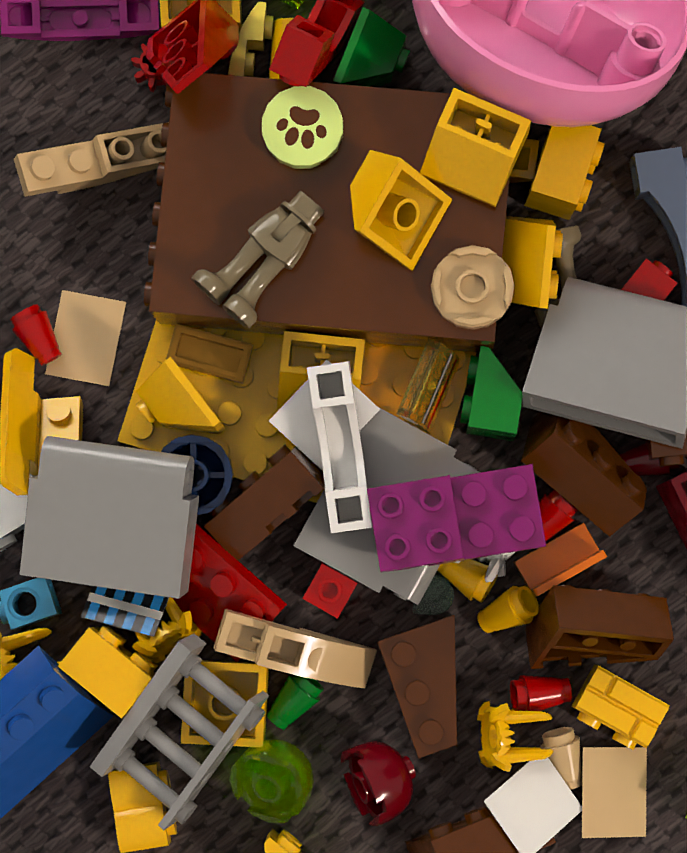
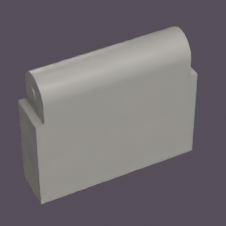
(613, 362)
(392, 455)
(111, 518)

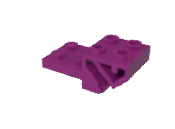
(456, 518)

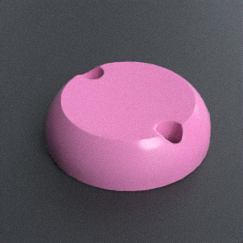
(557, 57)

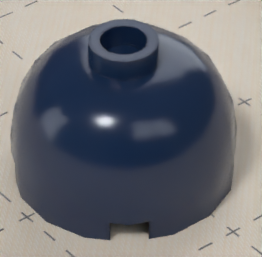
(212, 469)

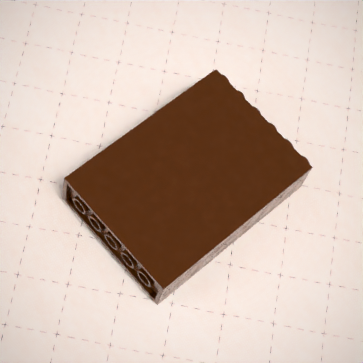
(225, 179)

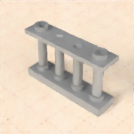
(141, 725)

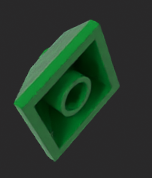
(372, 53)

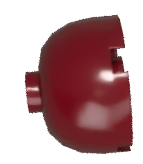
(379, 780)

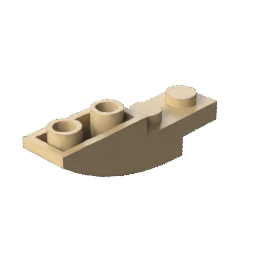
(91, 162)
(294, 650)

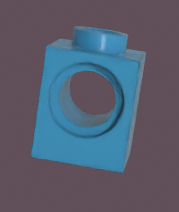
(46, 600)

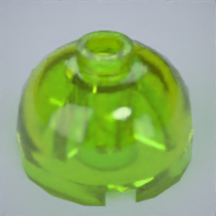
(273, 780)

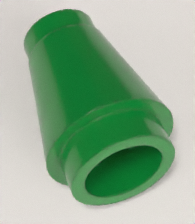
(294, 700)

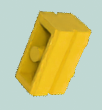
(620, 707)

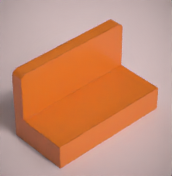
(559, 560)

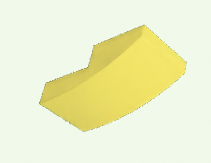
(252, 36)

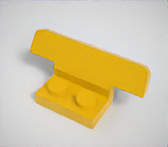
(29, 420)

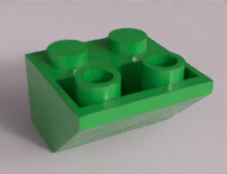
(495, 401)

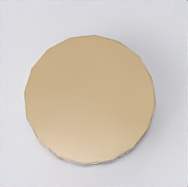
(460, 287)

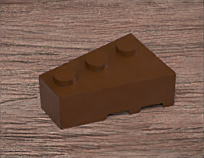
(584, 470)
(265, 501)
(598, 624)
(425, 682)
(474, 834)

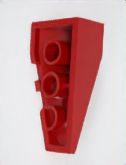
(192, 43)

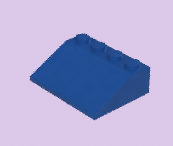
(41, 724)

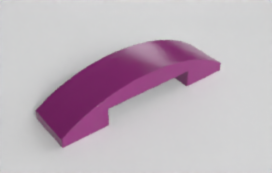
(78, 19)

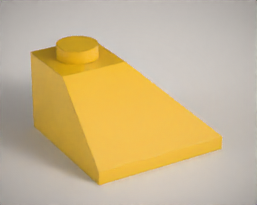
(396, 207)
(175, 401)

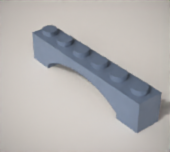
(662, 183)

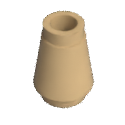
(565, 755)

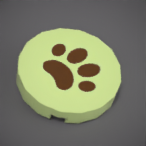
(302, 127)

